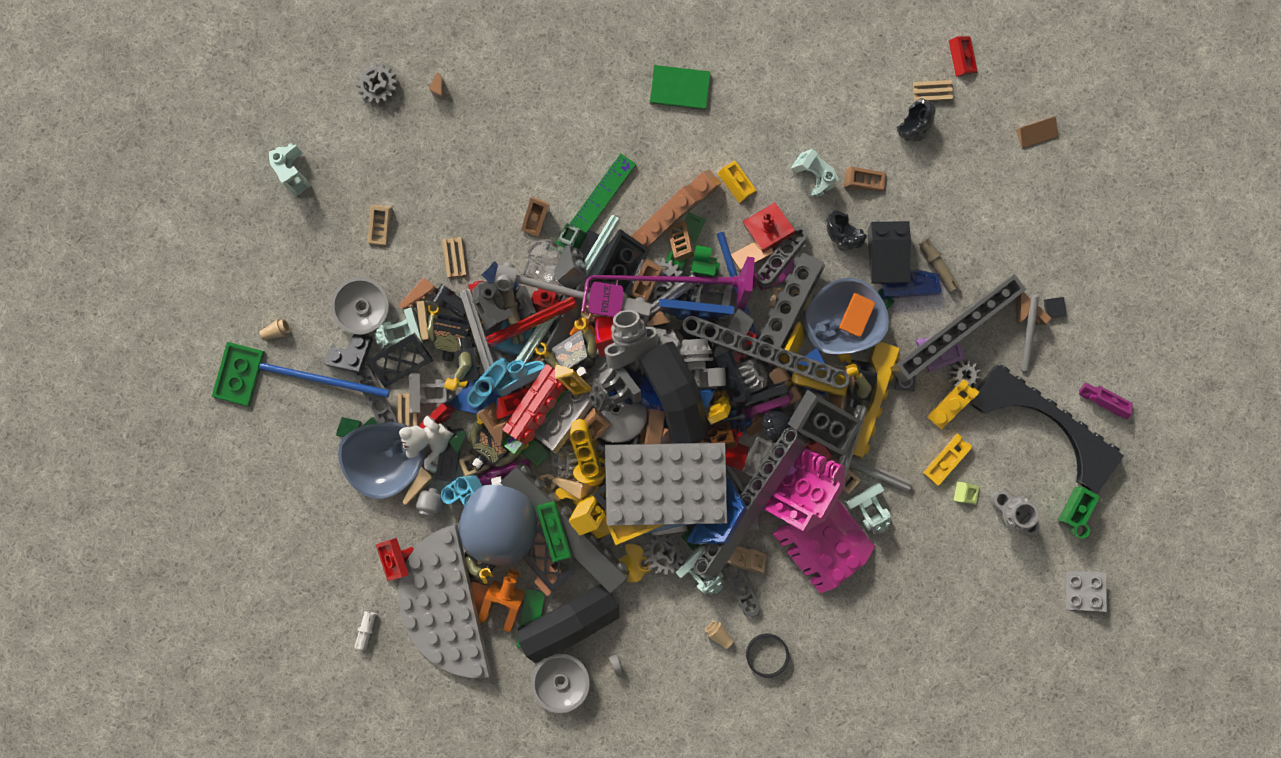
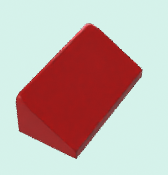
(963, 56)
(507, 404)

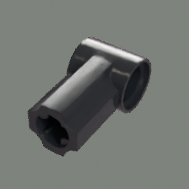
(447, 299)

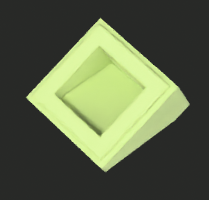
(966, 493)

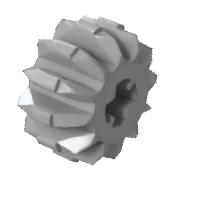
(962, 367)
(753, 375)

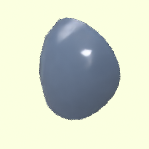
(828, 309)
(377, 461)
(498, 525)

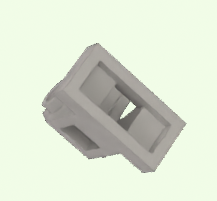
(417, 393)

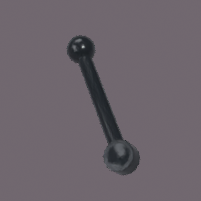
(742, 417)

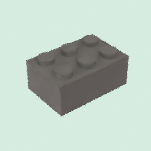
(825, 422)

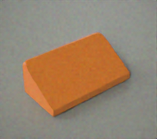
(857, 315)

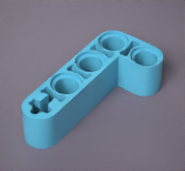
(461, 491)

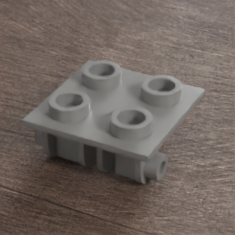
(1086, 591)

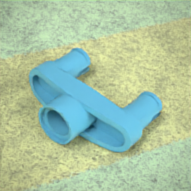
(491, 376)
(518, 376)

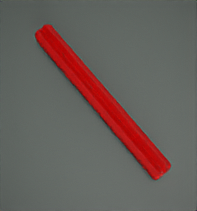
(531, 321)

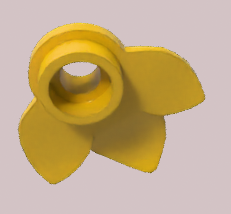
(633, 562)

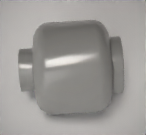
(429, 502)

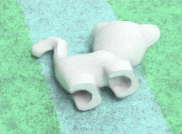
(417, 438)

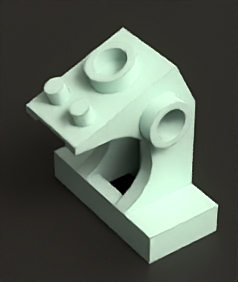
(810, 161)
(288, 175)
(385, 334)
(877, 523)
(706, 586)

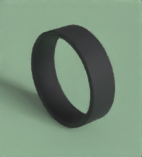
(772, 674)

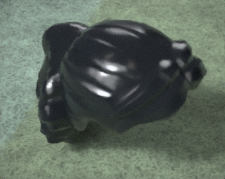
(918, 121)
(843, 233)
(776, 423)

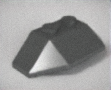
(562, 324)

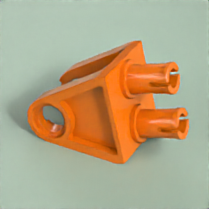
(505, 594)

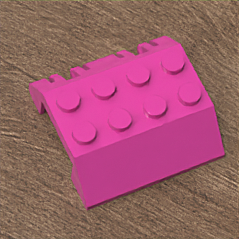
(809, 493)
(831, 548)

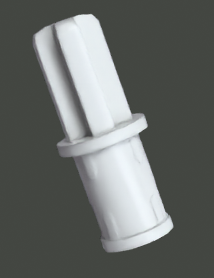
(365, 630)

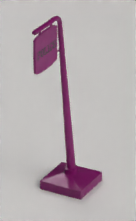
(608, 298)

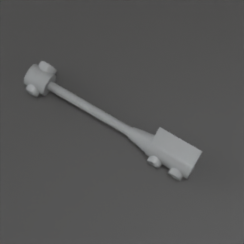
(507, 276)

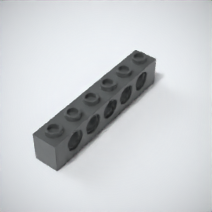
(802, 264)

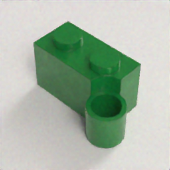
(703, 264)
(1078, 510)

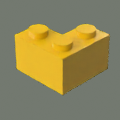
(590, 517)

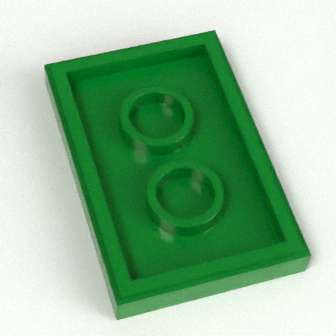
(679, 87)
(238, 374)

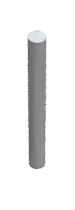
(1030, 332)

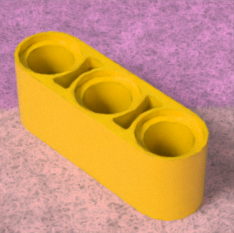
(802, 381)
(584, 456)

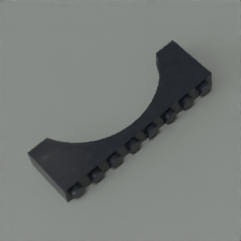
(1093, 456)

